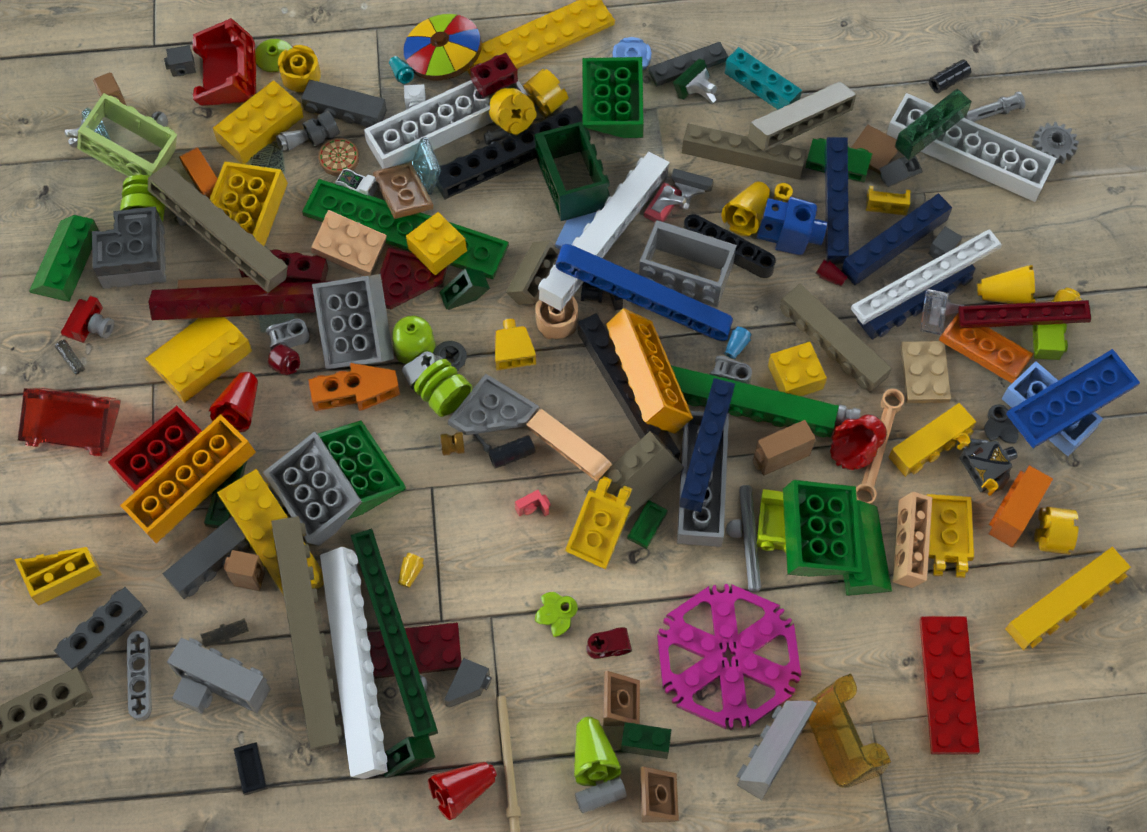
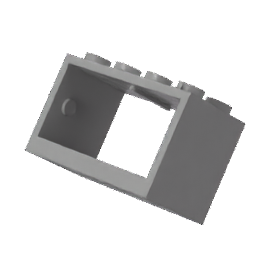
(692, 247)

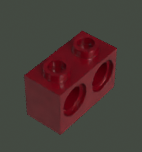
(494, 75)

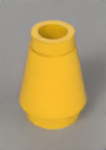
(410, 569)

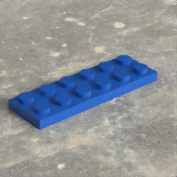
(1072, 398)

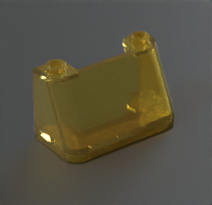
(838, 739)

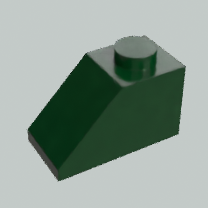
(464, 288)
(408, 755)

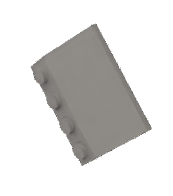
(353, 321)
(313, 489)
(775, 747)

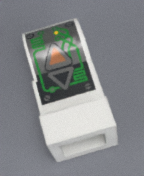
(357, 182)

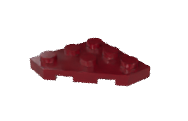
(406, 277)

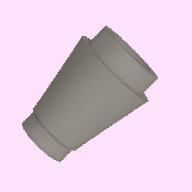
(291, 139)

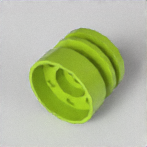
(136, 195)
(442, 387)

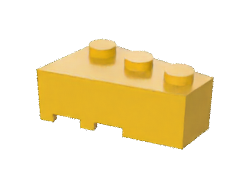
(57, 573)

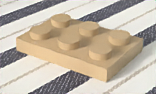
(925, 372)

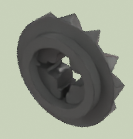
(452, 348)

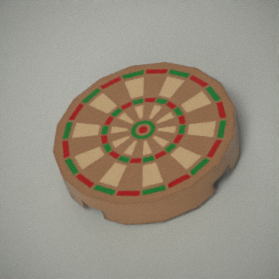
(338, 155)

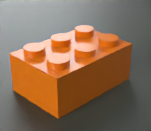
(1019, 505)

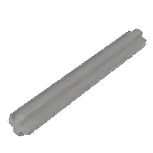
(750, 539)

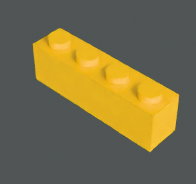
(932, 440)

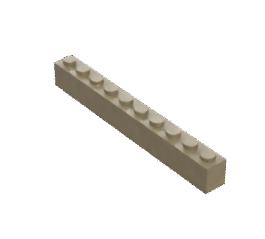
(305, 633)

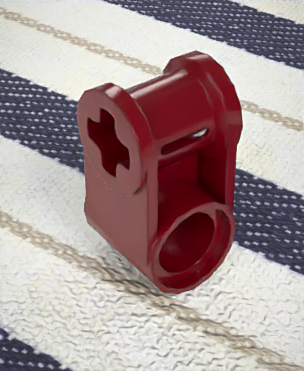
(612, 643)

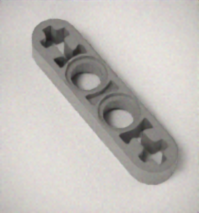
(139, 675)

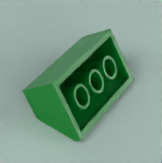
(65, 258)
(875, 570)

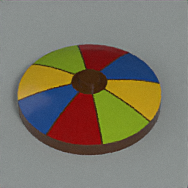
(442, 47)

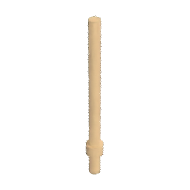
(513, 810)

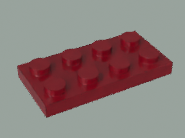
(433, 648)

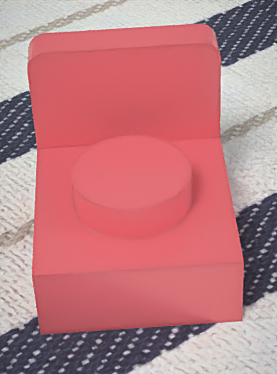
(530, 502)

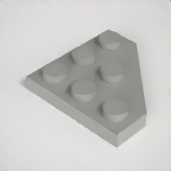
(492, 408)

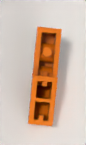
(374, 387)

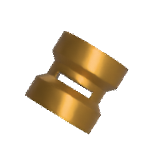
(447, 443)

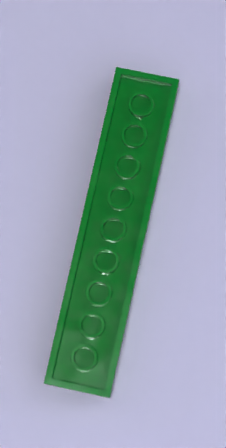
(482, 252)

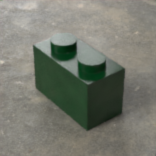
(646, 740)

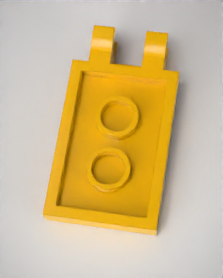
(599, 524)
(951, 533)

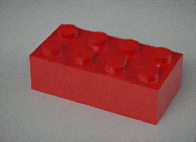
(154, 448)

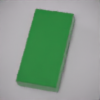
(647, 524)

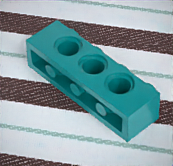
(761, 79)

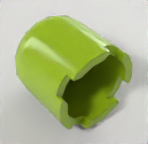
(411, 338)

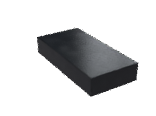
(250, 768)

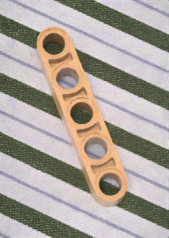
(569, 445)

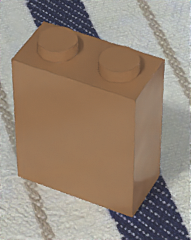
(783, 448)

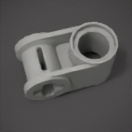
(286, 333)
(416, 367)
(731, 369)

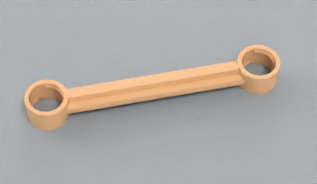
(872, 469)

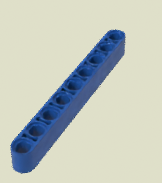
(644, 292)

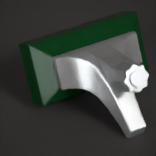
(695, 81)

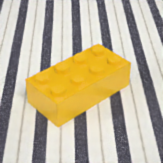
(258, 122)

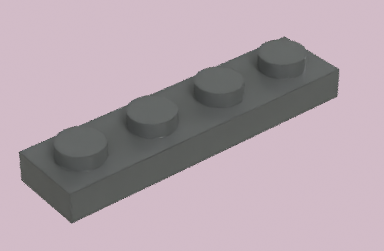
(673, 68)

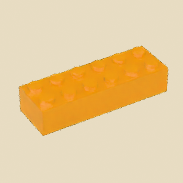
(649, 371)
(188, 478)

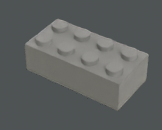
(219, 674)

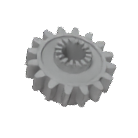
(1056, 142)

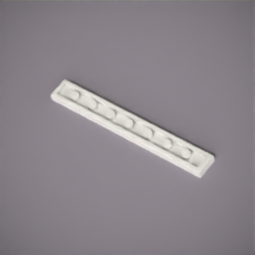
(926, 276)

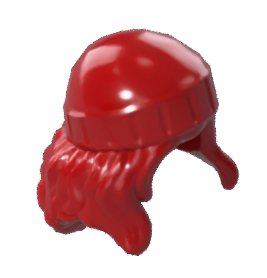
(857, 441)

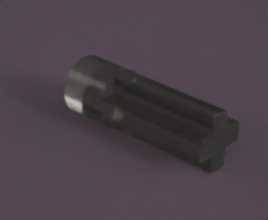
(69, 356)

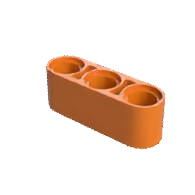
(199, 171)

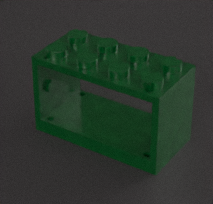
(563, 142)

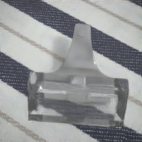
(934, 311)

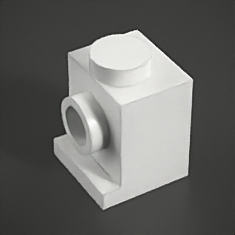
(414, 95)

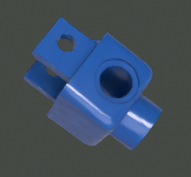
(792, 225)

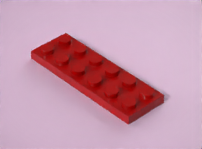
(949, 685)

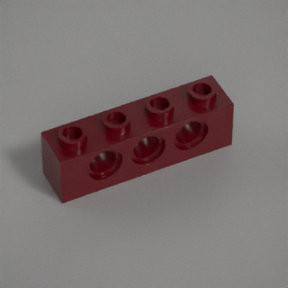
(316, 265)

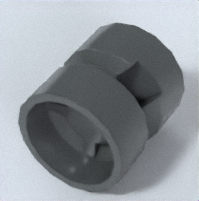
(321, 128)

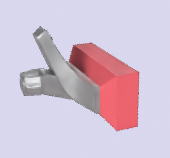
(663, 203)

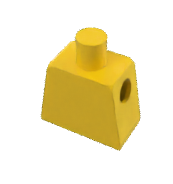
(513, 347)

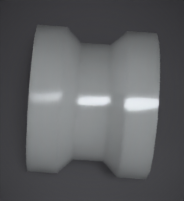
(101, 325)

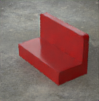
(77, 323)

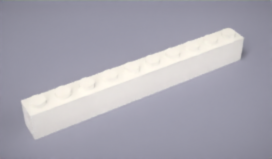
(608, 225)
(353, 664)

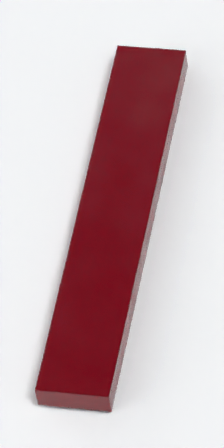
(1024, 314)

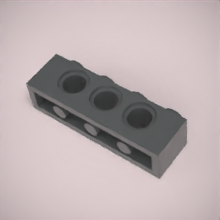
(113, 629)

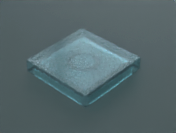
(426, 165)

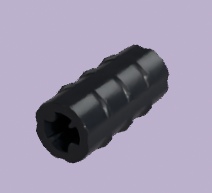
(950, 76)
(511, 451)

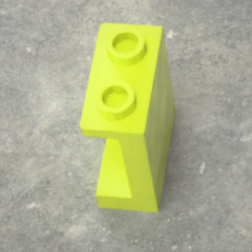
(771, 521)

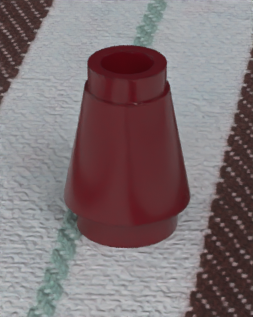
(830, 272)

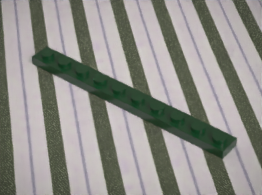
(394, 635)

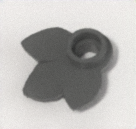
(1000, 427)

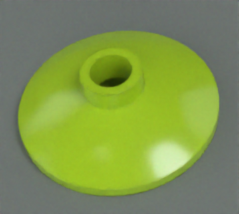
(266, 58)

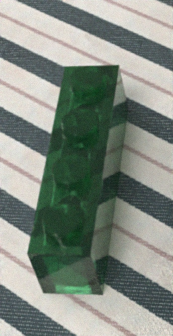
(932, 124)

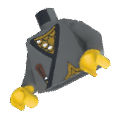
(986, 462)

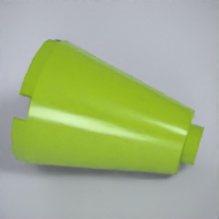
(593, 754)

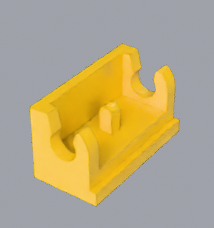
(887, 202)

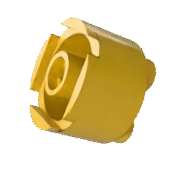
(298, 67)
(545, 92)
(512, 110)
(1056, 530)

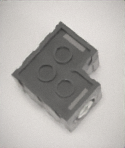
(131, 250)

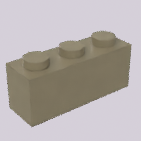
(533, 269)

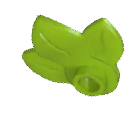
(553, 614)

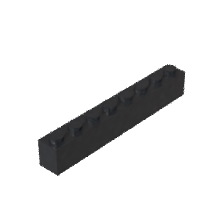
(608, 362)

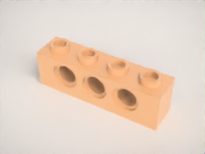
(912, 540)

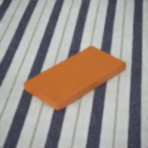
(987, 349)

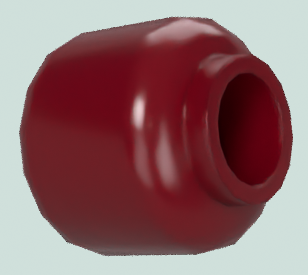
(284, 360)

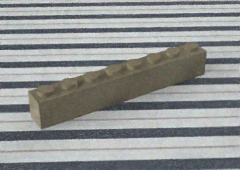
(217, 228)

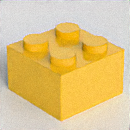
(436, 243)
(797, 370)

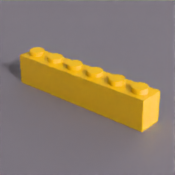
(1067, 598)

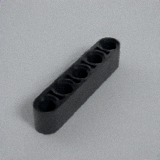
(757, 255)

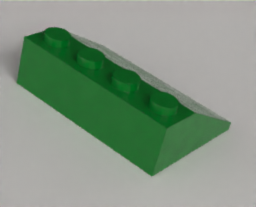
(613, 96)
(363, 465)
(821, 529)

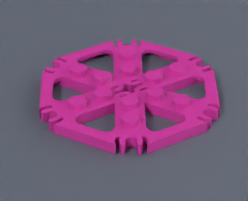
(710, 667)

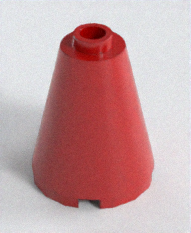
(237, 402)
(460, 787)

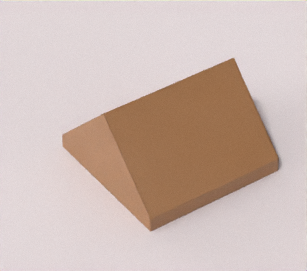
(620, 700)
(658, 795)

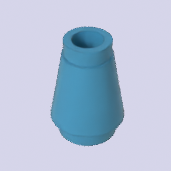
(738, 341)

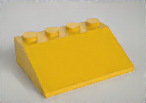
(250, 196)
(199, 355)

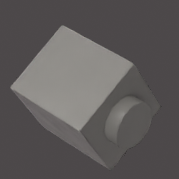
(192, 695)

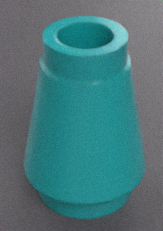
(401, 70)

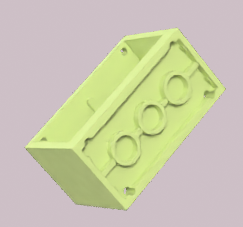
(114, 154)

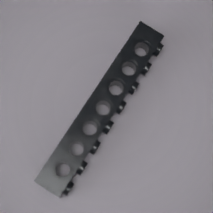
(503, 159)

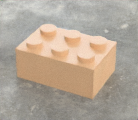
(348, 243)

